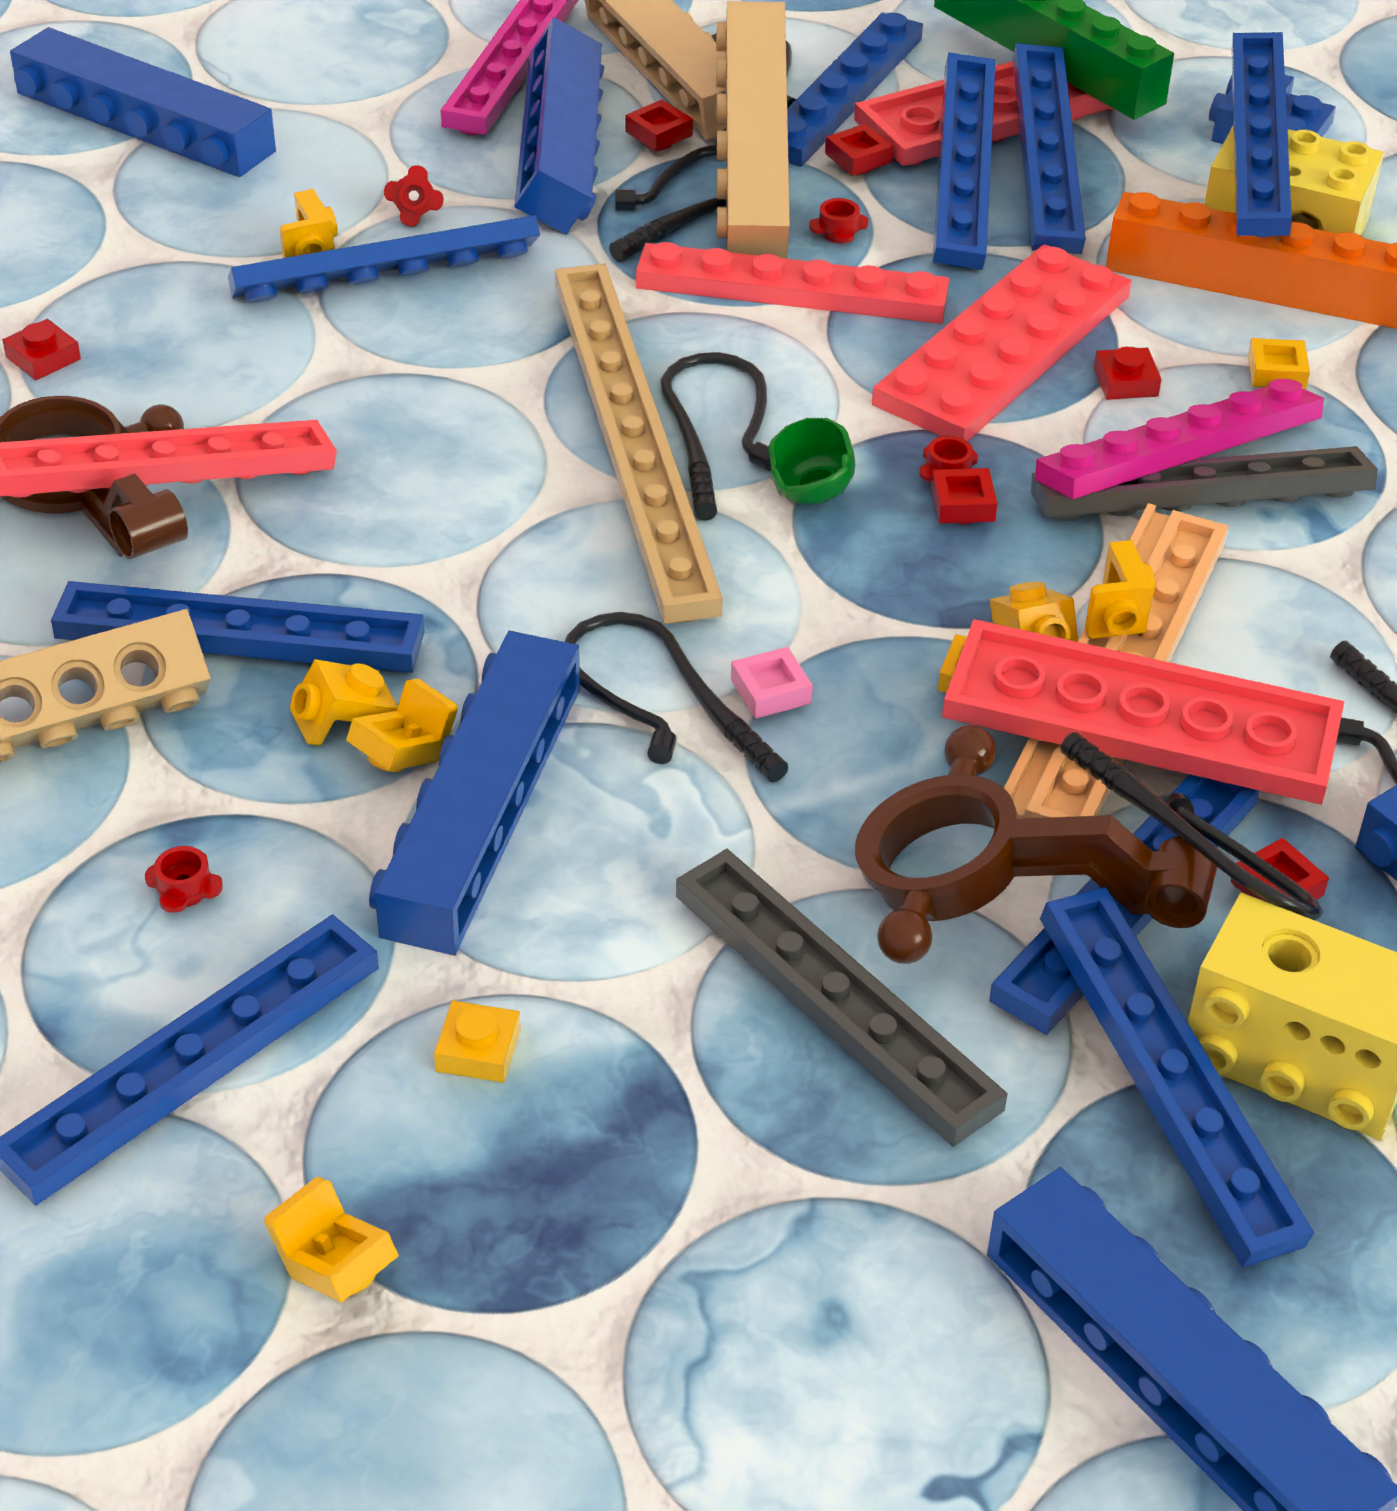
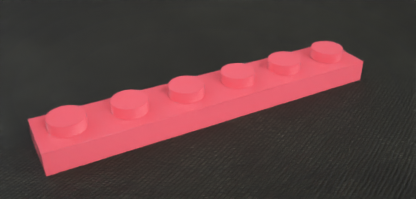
(792, 282)
(163, 457)

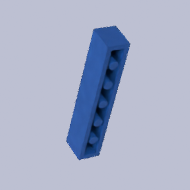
(144, 101)
(560, 127)
(476, 794)
(1179, 1357)

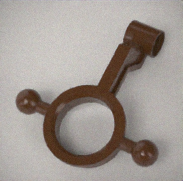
(128, 511)
(1165, 883)

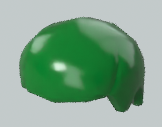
(811, 460)

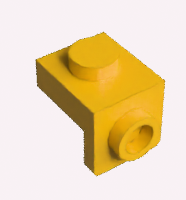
(314, 227)
(1124, 597)
(1036, 610)
(337, 693)
(410, 733)
(327, 1245)

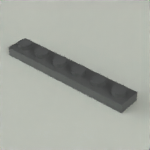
(1223, 482)
(842, 997)

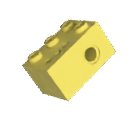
(1328, 181)
(1301, 1014)

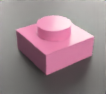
(771, 682)

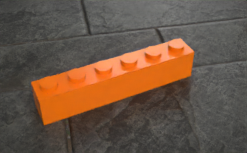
(1301, 271)

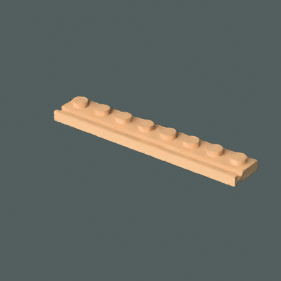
(1182, 557)

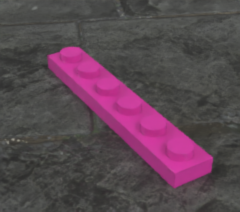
(500, 67)
(1178, 439)

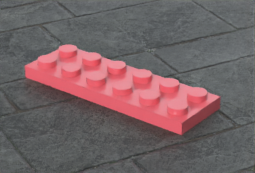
(914, 115)
(1001, 343)
(1146, 710)

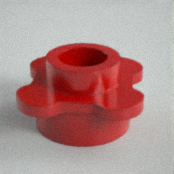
(416, 181)
(838, 220)
(947, 453)
(182, 878)

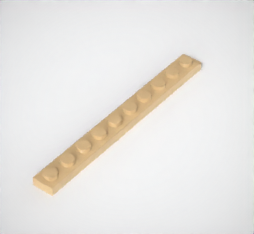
(638, 447)

